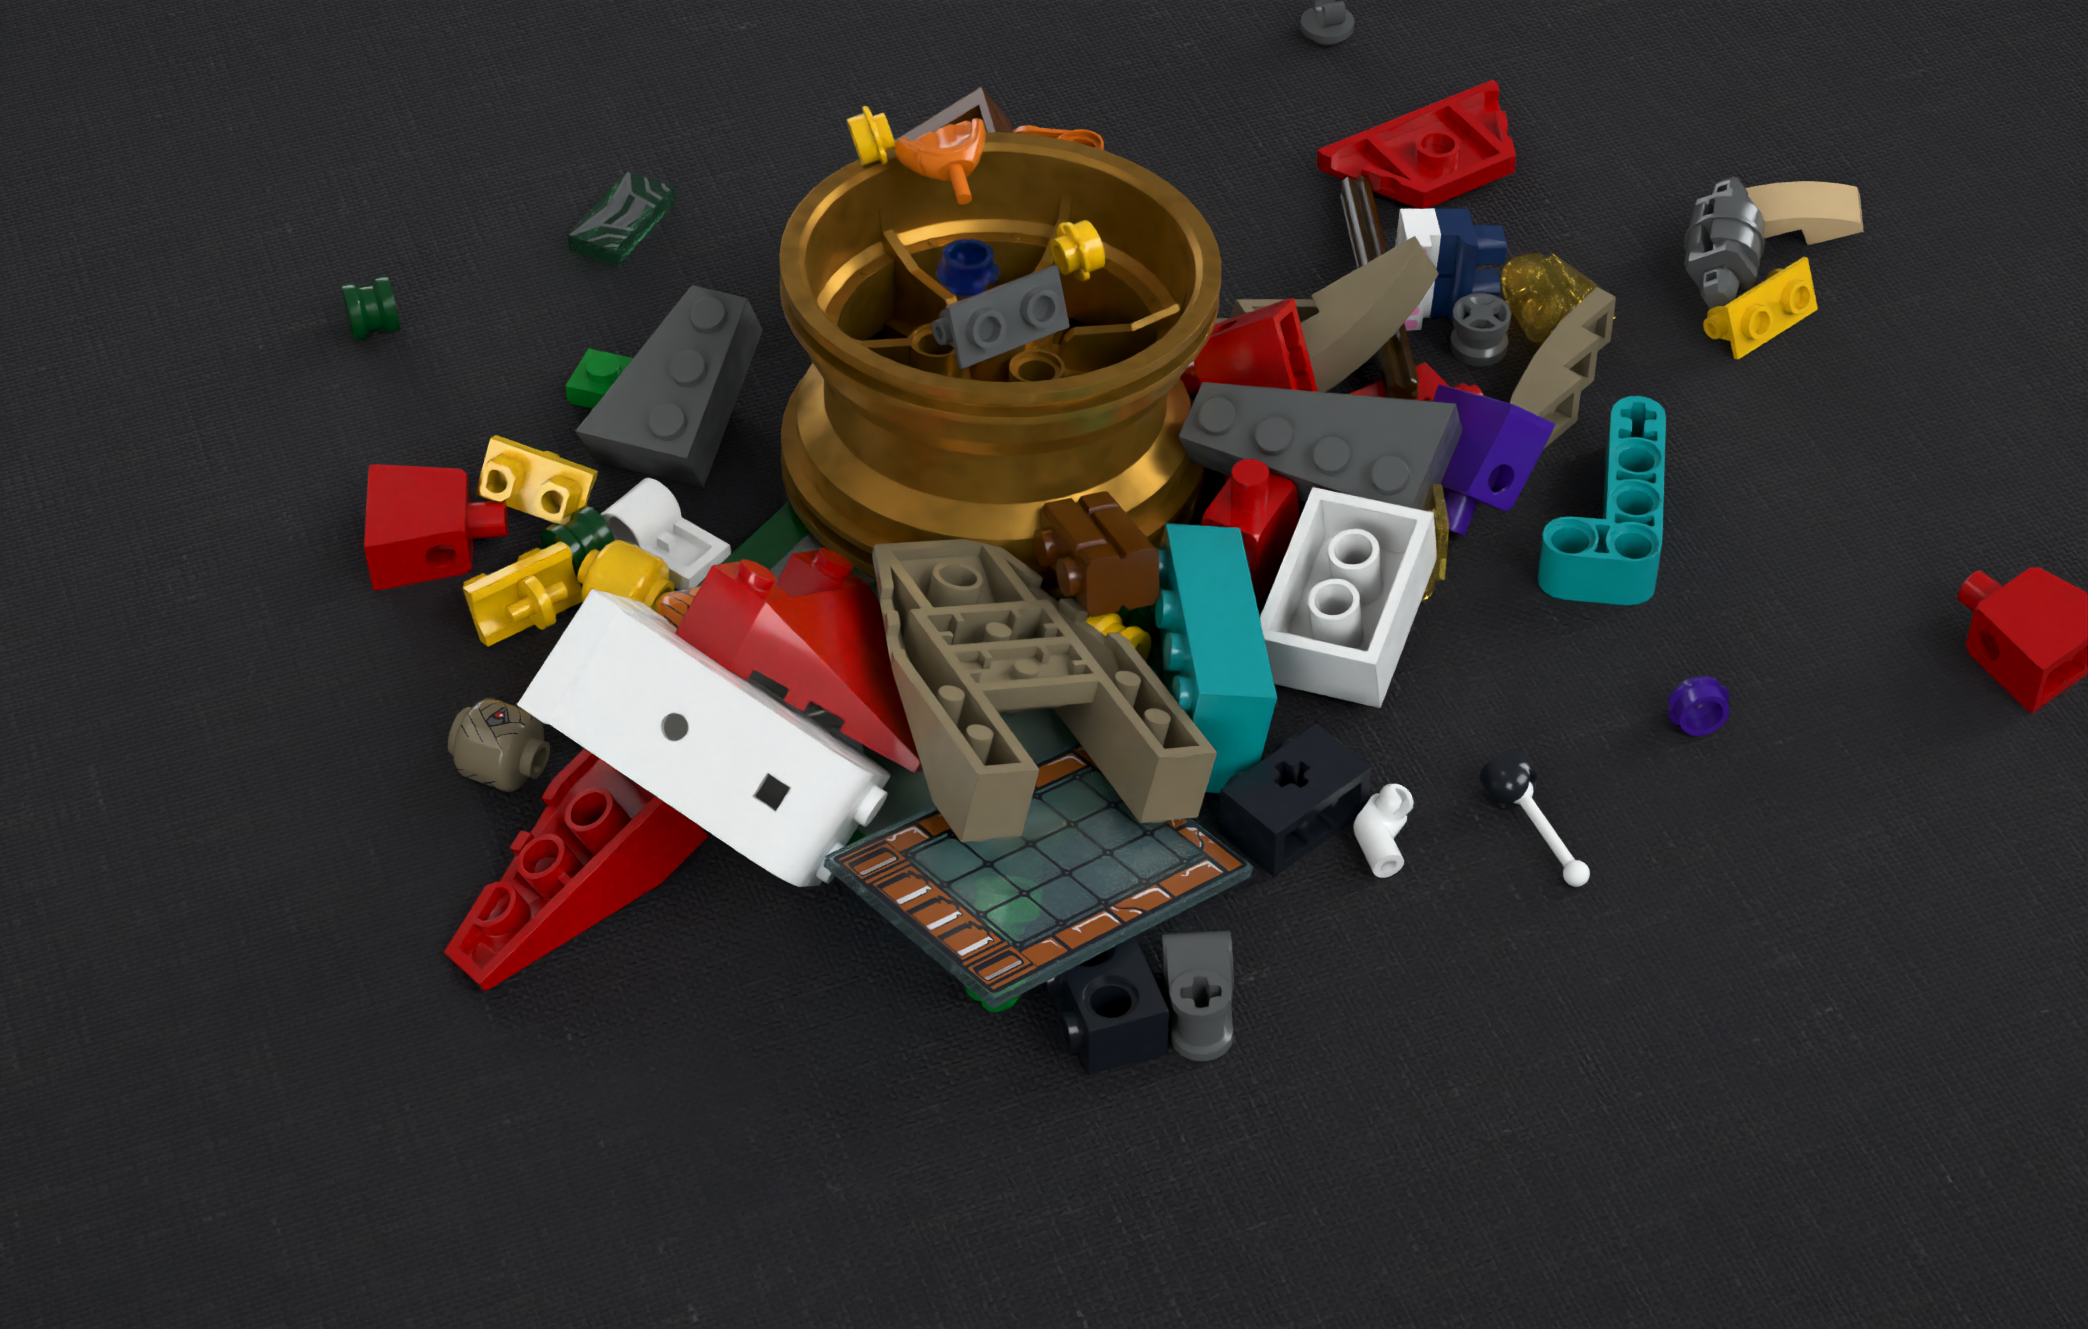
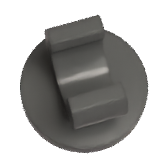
(1327, 22)

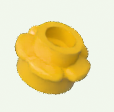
(871, 136)
(1077, 249)

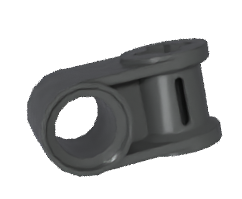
(1199, 992)

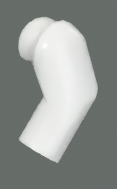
(1378, 826)

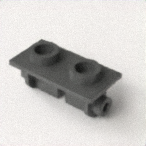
(1003, 317)

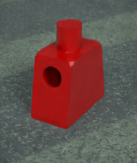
(1256, 351)
(1264, 511)
(424, 524)
(2028, 633)

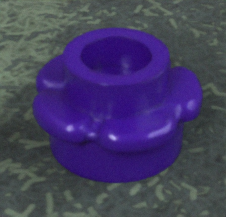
(1699, 705)

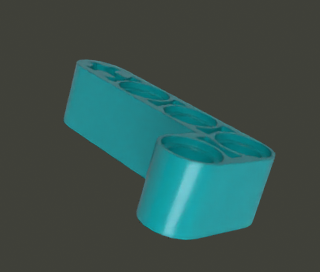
(1620, 554)

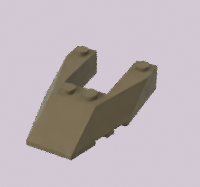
(983, 640)

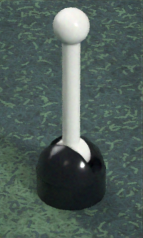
(1513, 781)

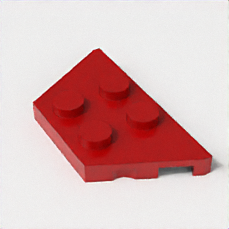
(1430, 150)

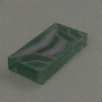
(621, 218)

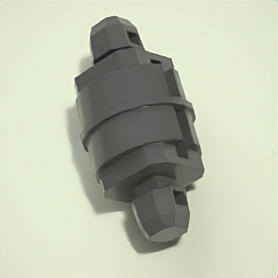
(1724, 242)

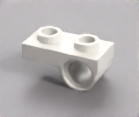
(653, 522)

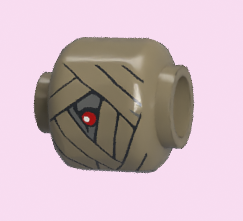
(498, 745)

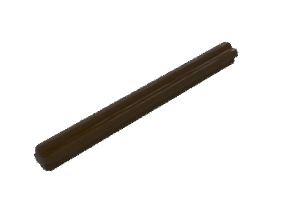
(1367, 244)

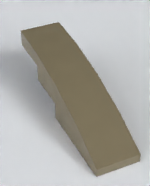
(1566, 363)

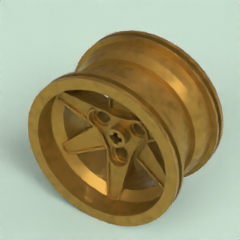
(911, 447)

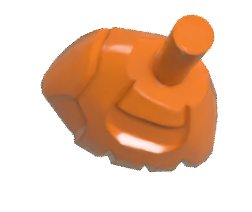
(946, 154)

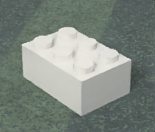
(1347, 595)

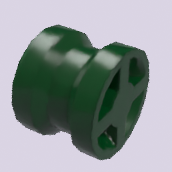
(370, 308)
(582, 534)

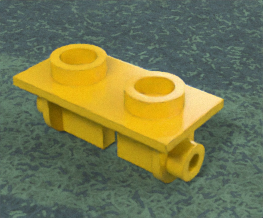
(1764, 309)

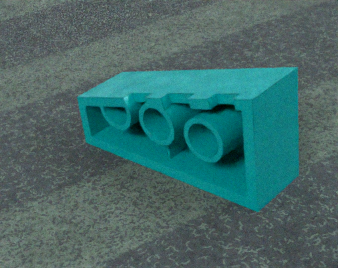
(1215, 644)

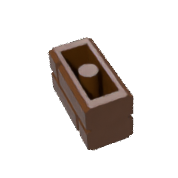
(1097, 554)

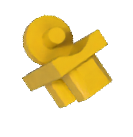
(534, 480)
(523, 593)

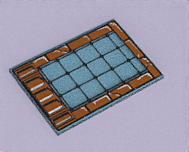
(1039, 901)

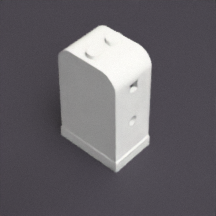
(705, 739)

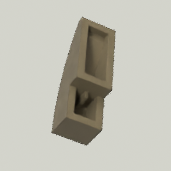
(1365, 311)

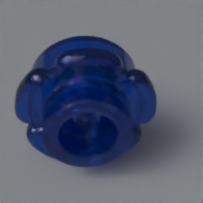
(967, 267)

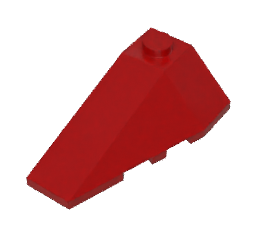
(582, 861)

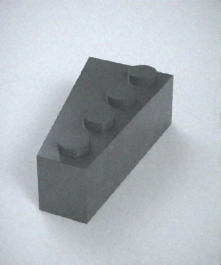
(1326, 440)

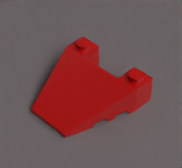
(813, 635)

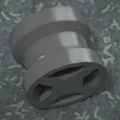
(1480, 329)

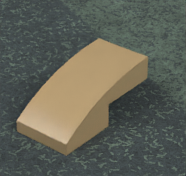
(1817, 208)

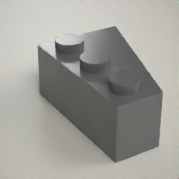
(677, 391)

